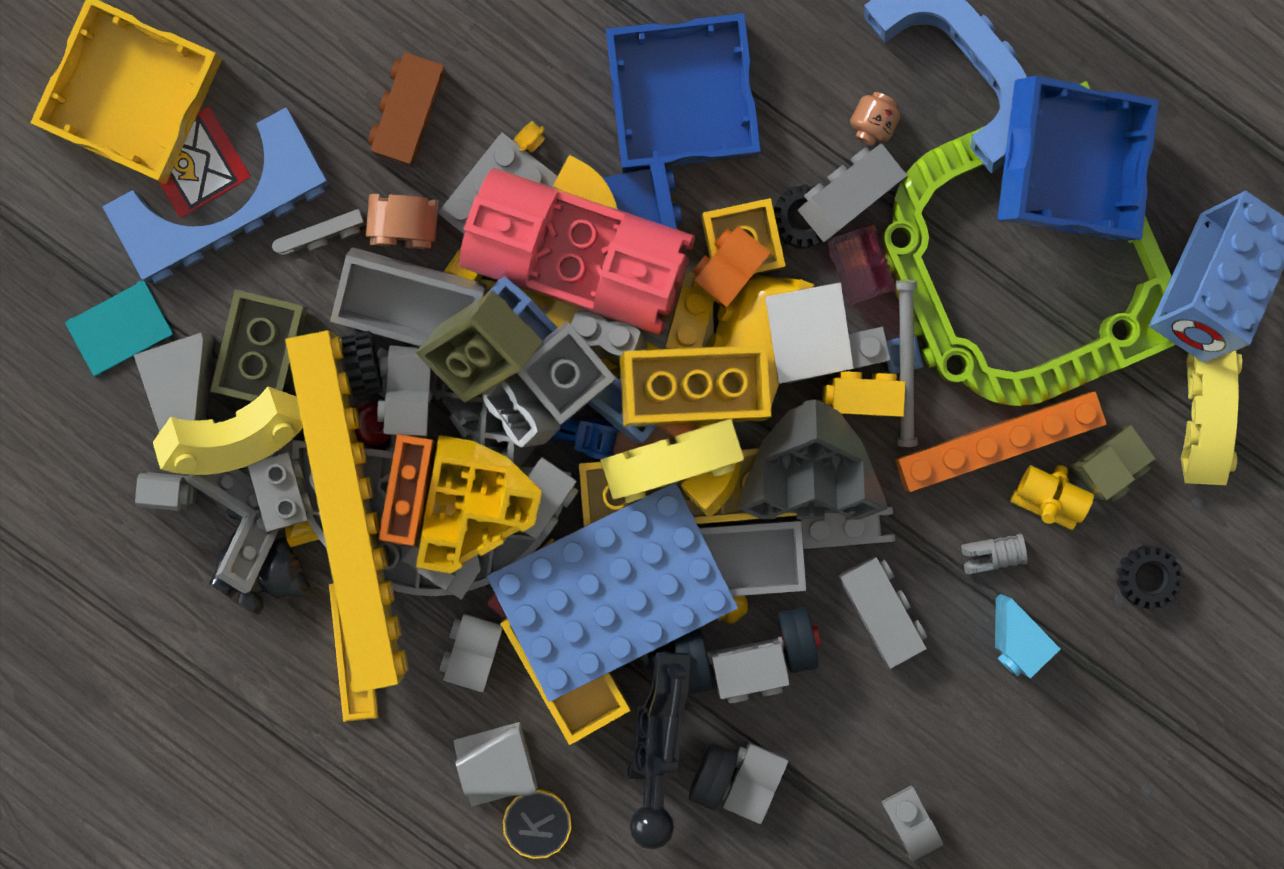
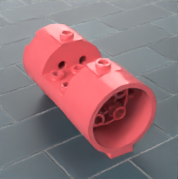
(575, 250)

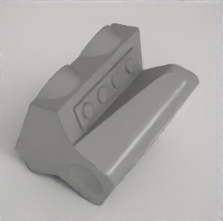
(495, 765)

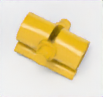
(1052, 496)

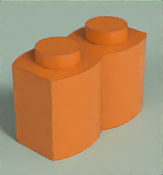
(730, 267)

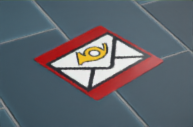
(204, 166)

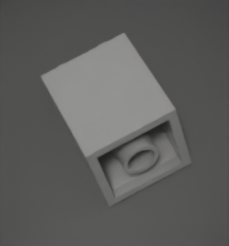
(178, 378)

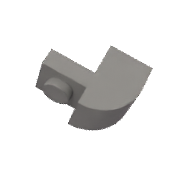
(912, 823)

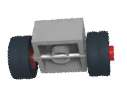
(753, 665)

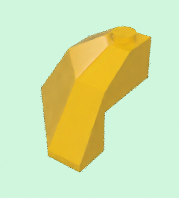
(472, 504)

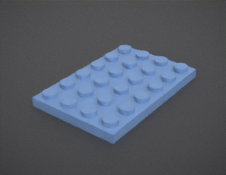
(612, 591)

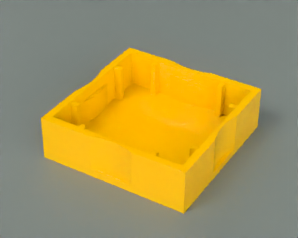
(126, 90)

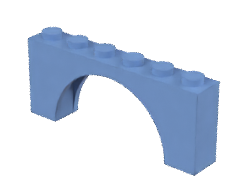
(287, 177)

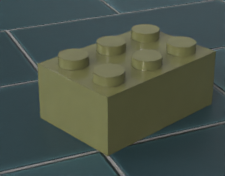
(479, 346)
(256, 347)

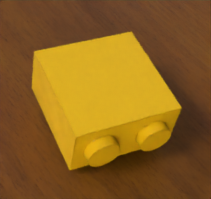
(865, 397)

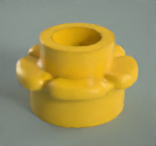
(529, 137)

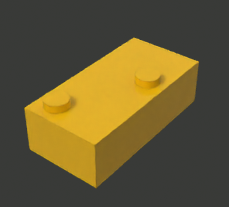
(695, 385)

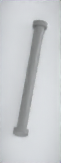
(906, 289)

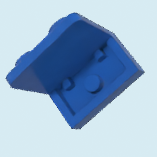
(647, 194)

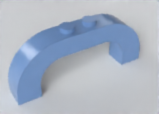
(979, 44)

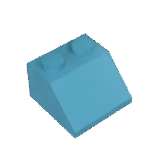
(1020, 640)

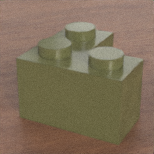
(1113, 464)

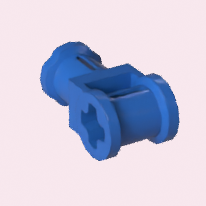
(590, 435)

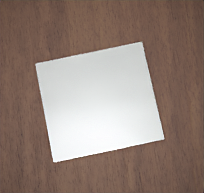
(809, 332)

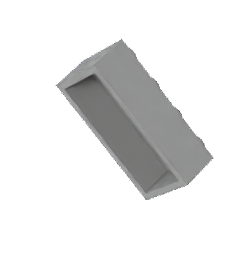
(398, 296)
(758, 556)

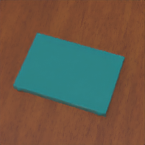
(119, 328)

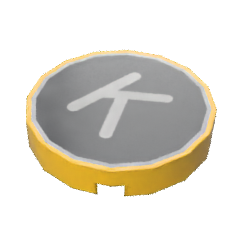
(537, 824)

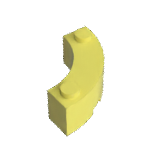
(1211, 434)
(229, 445)
(659, 463)

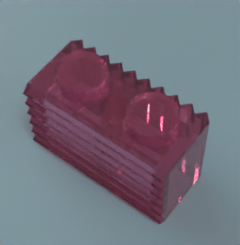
(861, 264)

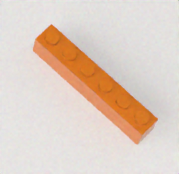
(1000, 441)

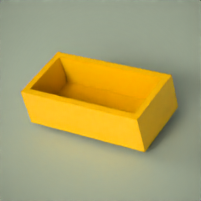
(583, 708)

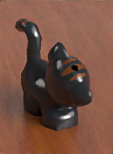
(279, 575)

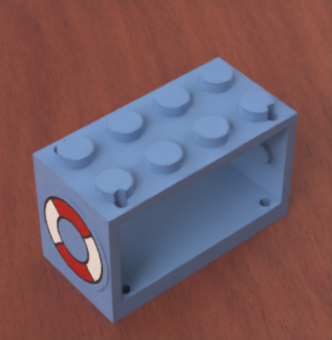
(1223, 278)

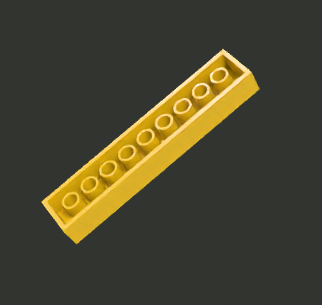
(346, 511)

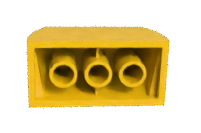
(747, 320)

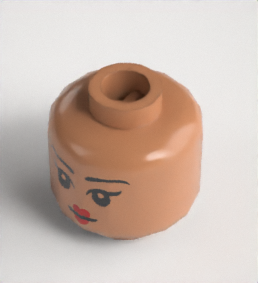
(875, 118)

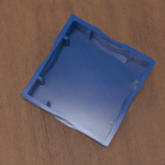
(683, 92)
(1077, 159)

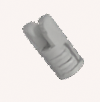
(1001, 552)

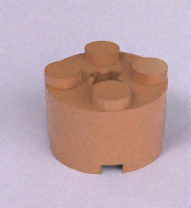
(402, 219)

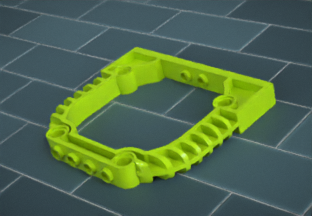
(934, 327)

